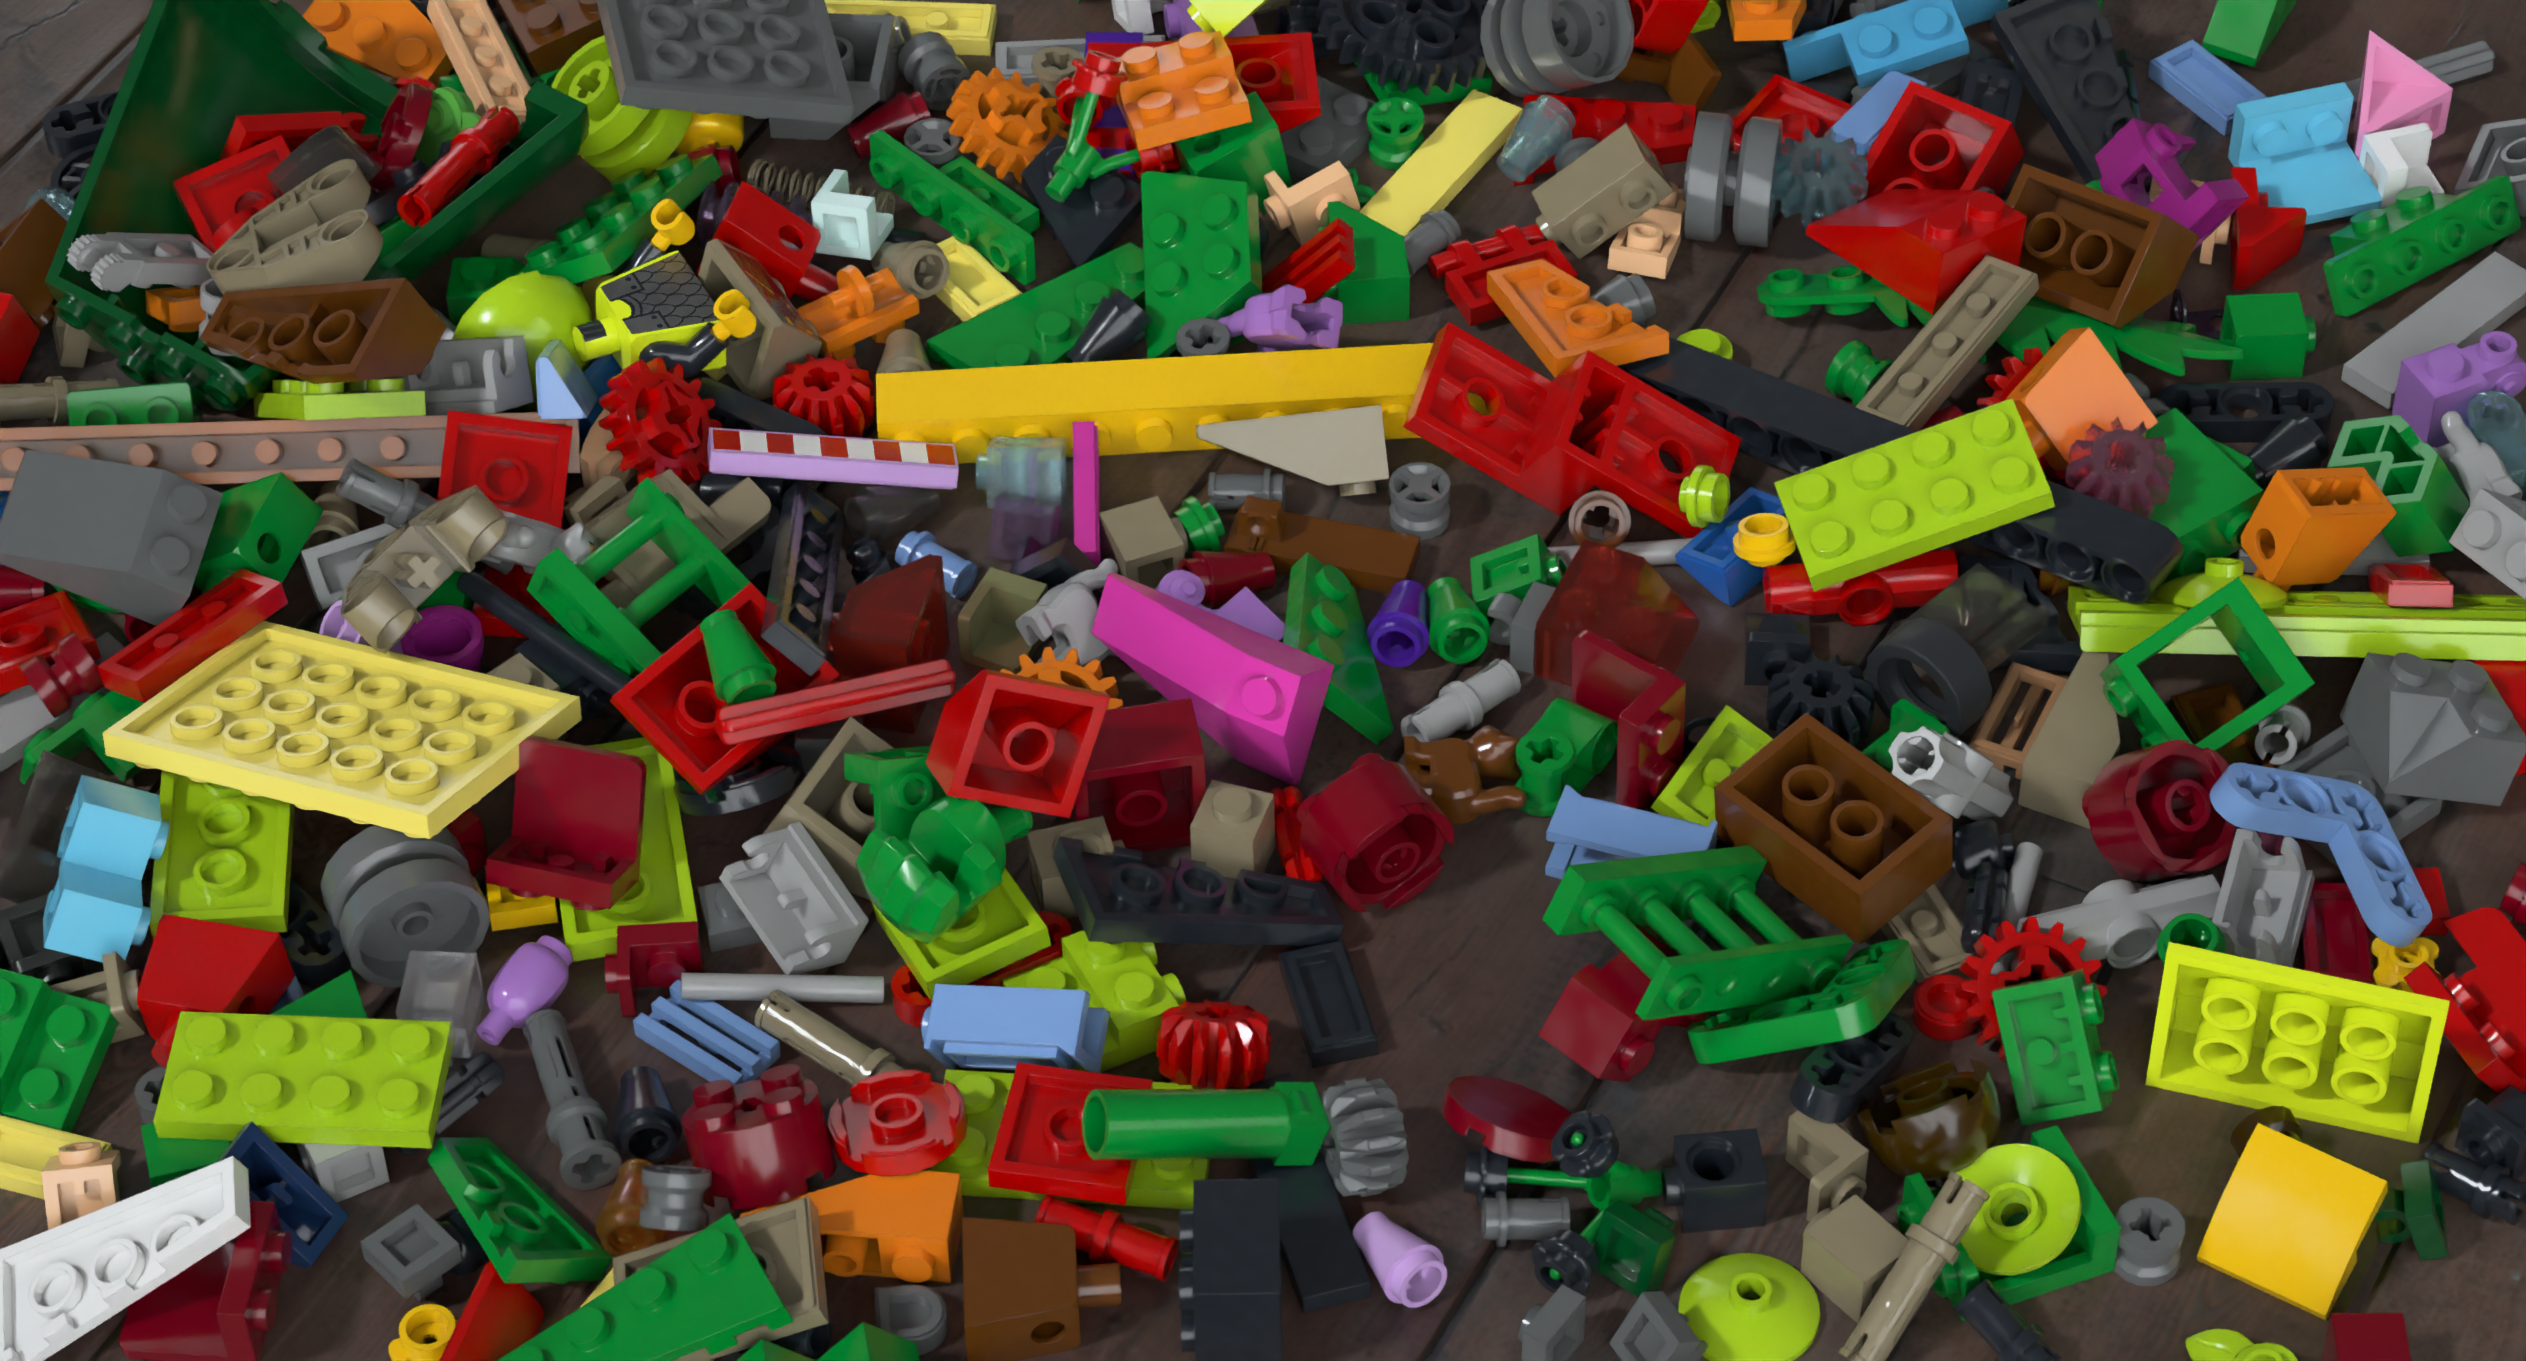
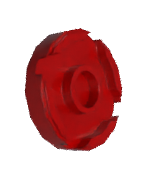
(897, 1123)

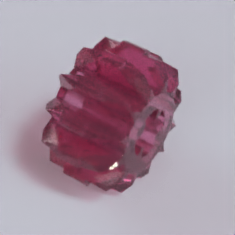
(2126, 452)

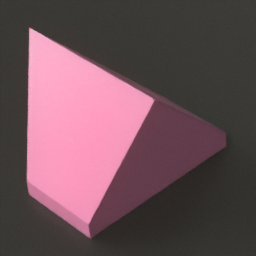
(2397, 94)

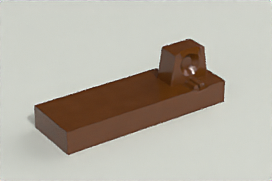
(1366, 555)

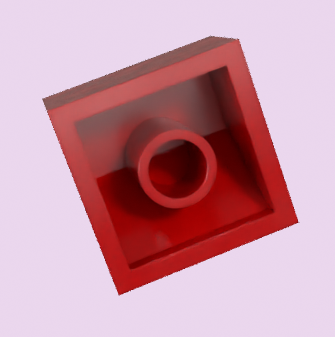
(1017, 742)

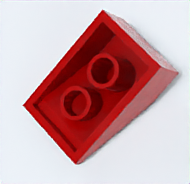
(1279, 71)
(1941, 146)
(1923, 238)
(677, 702)

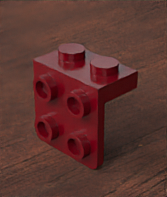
(1648, 712)
(573, 825)
(219, 1303)

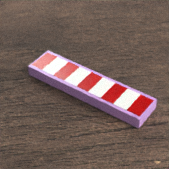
(832, 458)

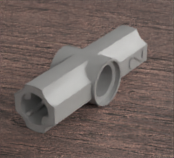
(1950, 774)
(2126, 921)

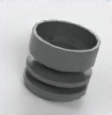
(1556, 43)

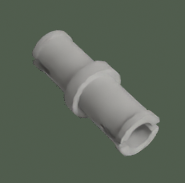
(1463, 703)

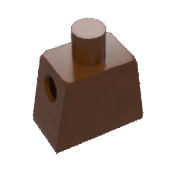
(1027, 1289)

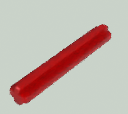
(834, 701)

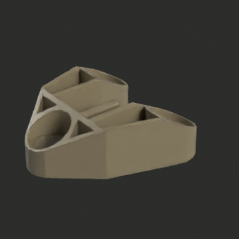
(304, 237)
(417, 561)

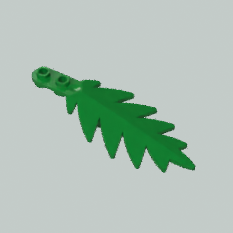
(2039, 324)

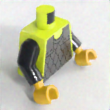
(661, 307)

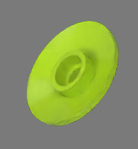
(2218, 572)
(2027, 1182)
(1737, 1329)

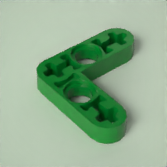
(1844, 1010)

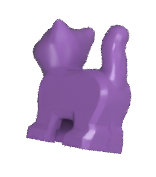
(1286, 324)

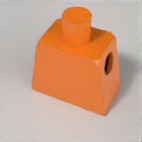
(2070, 391)
(2314, 524)

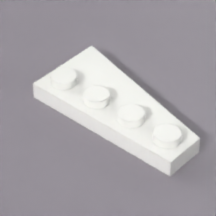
(106, 1260)

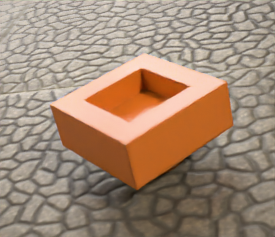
(176, 307)

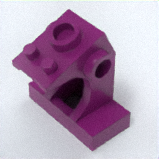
(2151, 151)

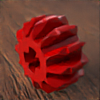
(828, 394)
(1213, 1045)

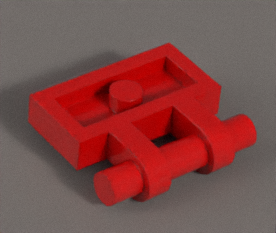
(1467, 266)

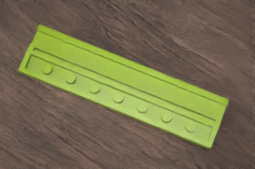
(2321, 626)

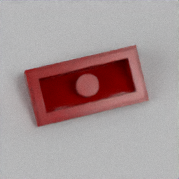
(494, 1320)

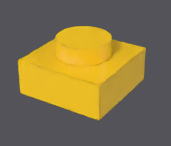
(513, 912)

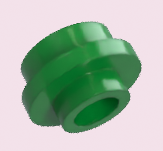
(1200, 525)

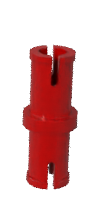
(1112, 1239)

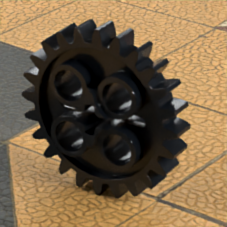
(1408, 40)

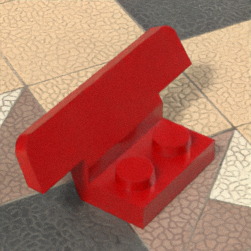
(2487, 1002)

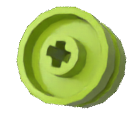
(618, 135)

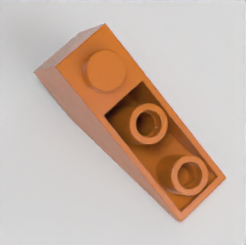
(890, 1225)

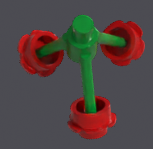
(1082, 106)

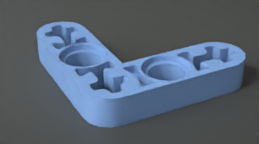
(2351, 825)

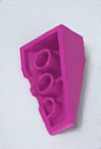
(1243, 686)

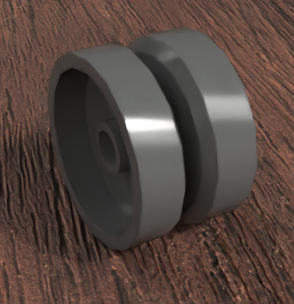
(1725, 178)
(401, 897)

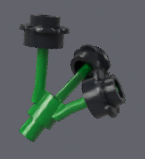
(1588, 1161)

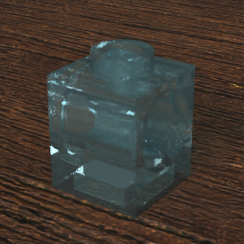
(1023, 467)

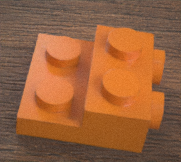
(1181, 90)

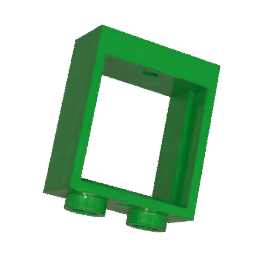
(2252, 639)

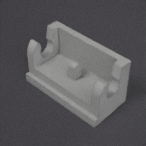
(475, 376)
(2263, 900)
(795, 901)

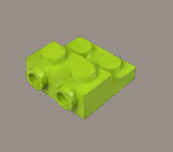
(1117, 979)

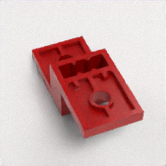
(1567, 432)

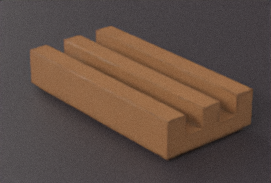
(2005, 753)

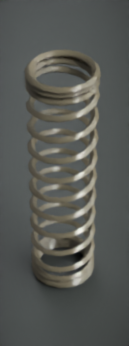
(882, 199)

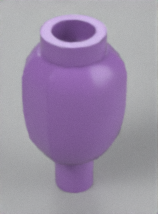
(524, 985)

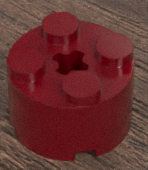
(2156, 812)
(1375, 834)
(759, 1137)

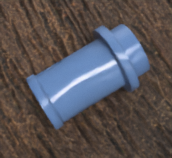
(958, 573)

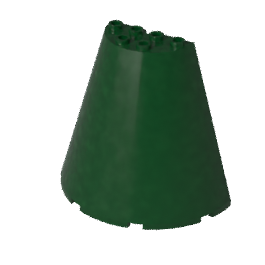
(173, 116)

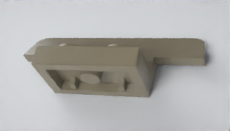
(723, 522)

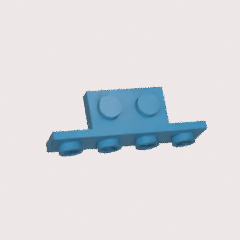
(1889, 39)

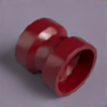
(63, 674)

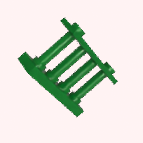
(613, 632)
(1704, 889)

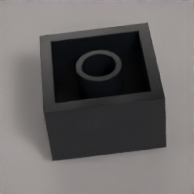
(1231, 1271)

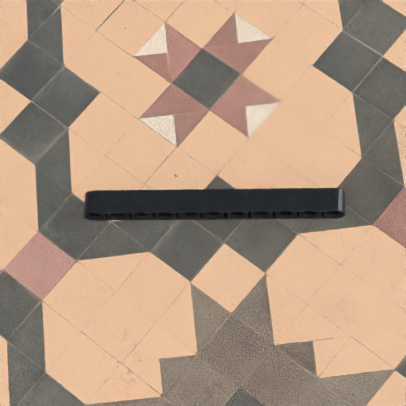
(1804, 430)

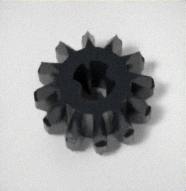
(1826, 692)

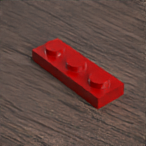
(192, 635)

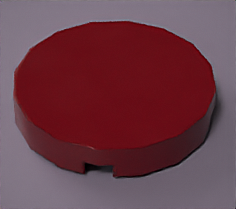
(402, 132)
(1509, 1116)

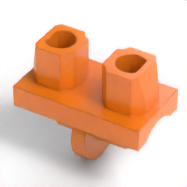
(859, 310)

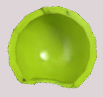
(530, 306)

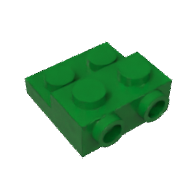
(48, 1050)

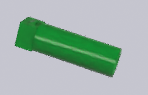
(1206, 1124)

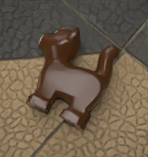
(1452, 772)

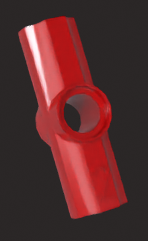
(1863, 598)

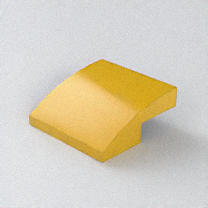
(2292, 1221)

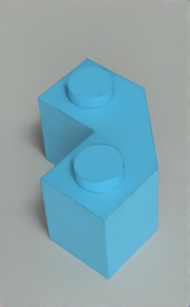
(101, 870)

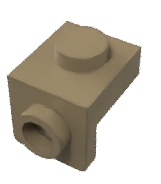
(113, 987)
(1829, 1159)

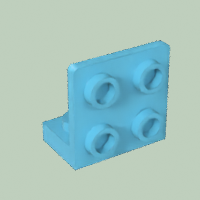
(2304, 152)

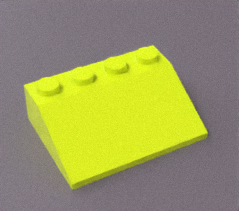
(2295, 1041)

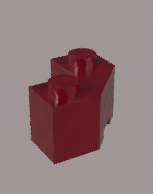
(1598, 1020)

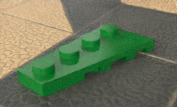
(1043, 321)
(670, 1308)

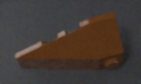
(329, 330)

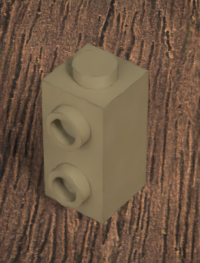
(1601, 192)

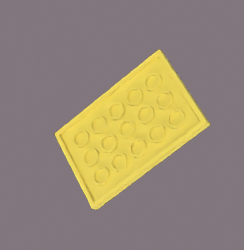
(342, 728)

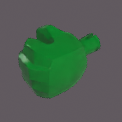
(944, 866)

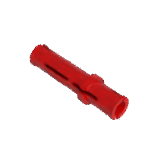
(471, 154)

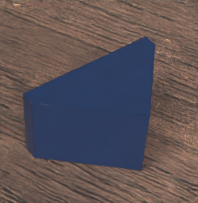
(300, 1203)

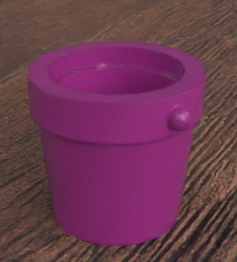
(446, 637)

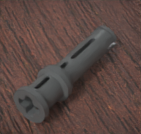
(575, 1118)

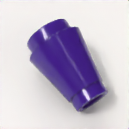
(1401, 625)

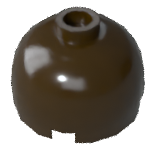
(1933, 1120)

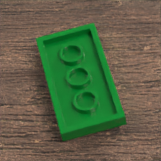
(620, 219)

